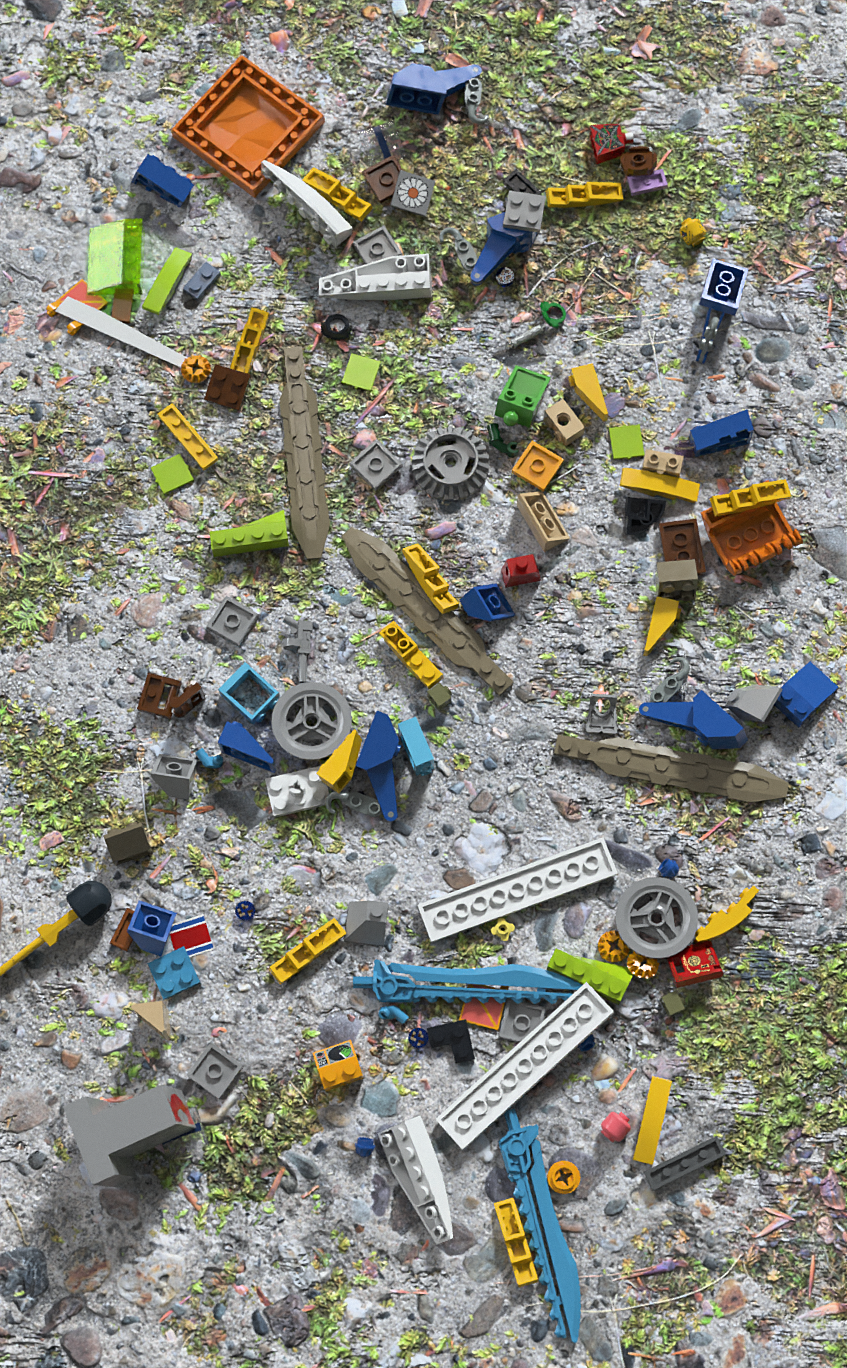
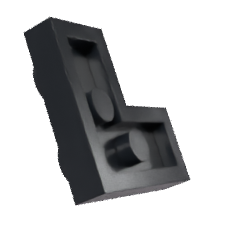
(519, 183)
(455, 1034)

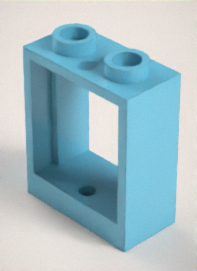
(236, 680)
(416, 746)

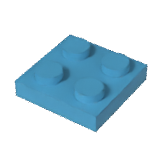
(174, 973)

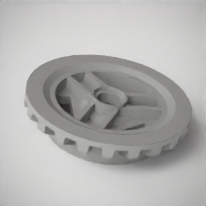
(455, 483)
(311, 699)
(665, 896)

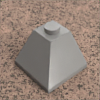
(753, 701)
(175, 775)
(366, 922)

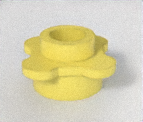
(501, 923)

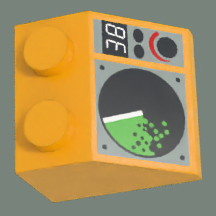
(338, 1065)

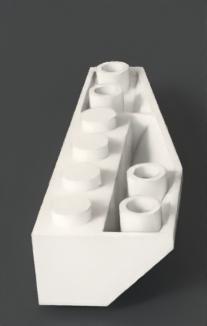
(310, 204)
(381, 280)
(419, 1175)

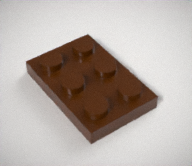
(682, 542)

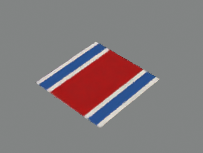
(192, 935)

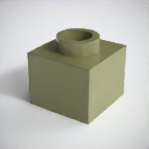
(439, 696)
(673, 1003)

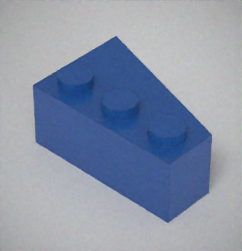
(163, 180)
(722, 434)

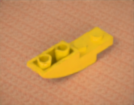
(410, 655)
(722, 923)

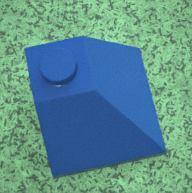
(487, 603)
(151, 927)

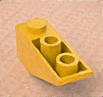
(341, 765)

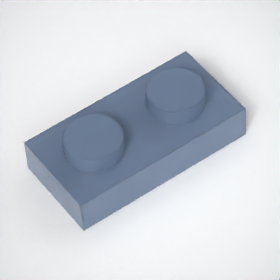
(201, 281)

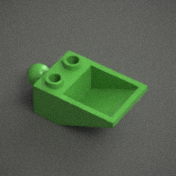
(521, 397)

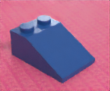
(804, 694)
(241, 745)

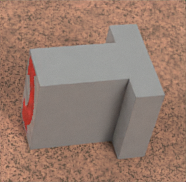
(115, 1134)

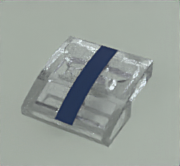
(382, 143)
(187, 1142)

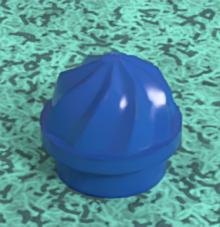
(669, 868)
(587, 1044)
(364, 1146)

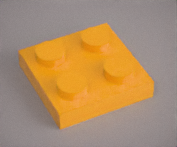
(537, 466)

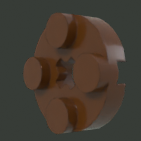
(633, 167)

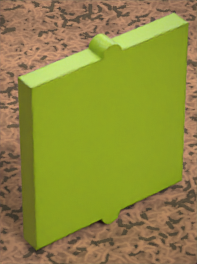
(361, 372)
(626, 442)
(172, 474)

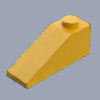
(588, 389)
(662, 620)

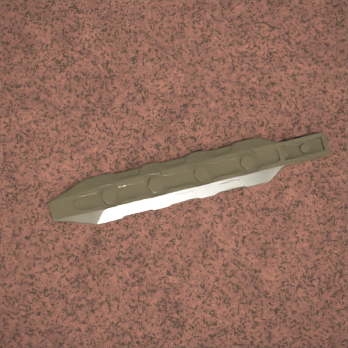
(304, 460)
(446, 630)
(675, 768)

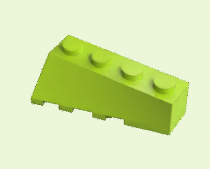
(255, 536)
(605, 978)

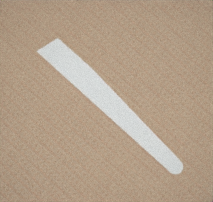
(106, 324)

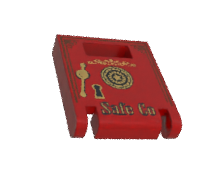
(698, 963)

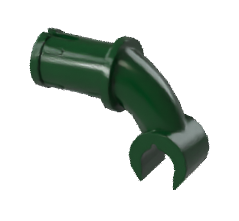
(497, 442)

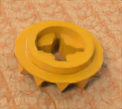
(200, 374)
(604, 947)
(647, 970)
(567, 1168)

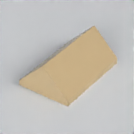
(542, 520)
(155, 1015)

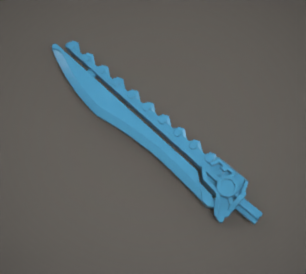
(402, 989)
(517, 1159)

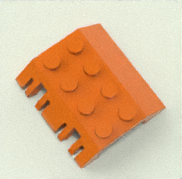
(749, 536)

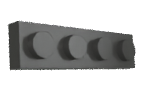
(684, 1163)

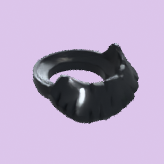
(342, 334)

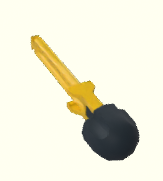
(88, 902)

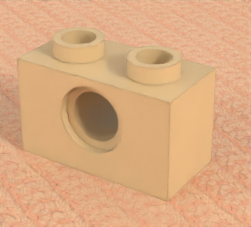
(562, 412)
(662, 463)

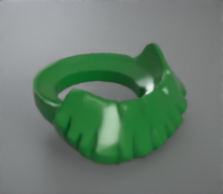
(554, 323)

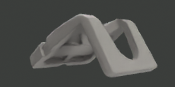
(602, 722)

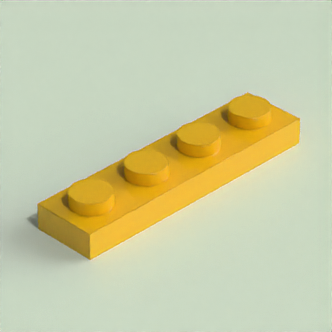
(188, 437)

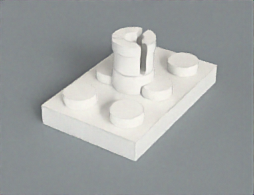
(296, 791)

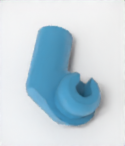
(209, 761)
(393, 1011)

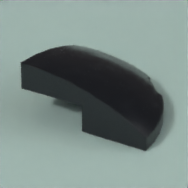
(641, 514)

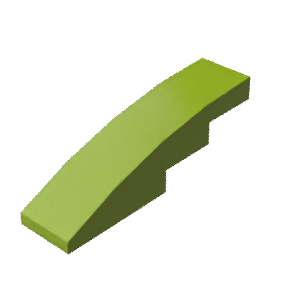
(166, 281)

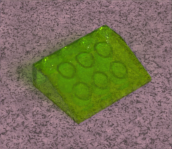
(116, 258)

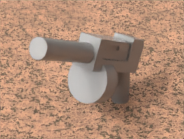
(300, 643)

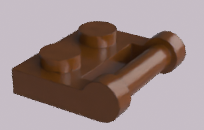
(153, 693)
(188, 700)

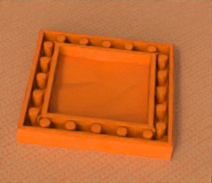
(247, 121)

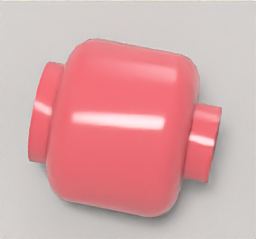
(615, 1126)

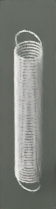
(491, 120)

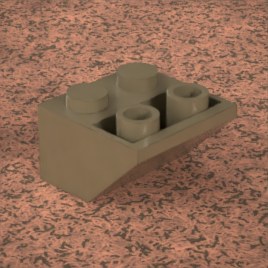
(676, 580)
(127, 843)

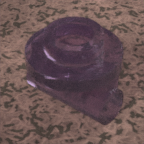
(684, 448)

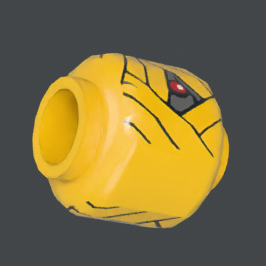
(692, 231)

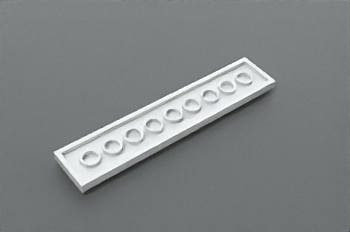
(517, 890)
(524, 1066)

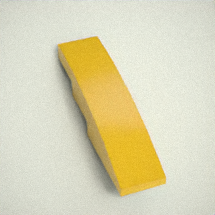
(336, 194)
(584, 195)
(250, 340)
(659, 484)
(750, 498)
(428, 576)
(307, 951)
(652, 1120)
(516, 1242)

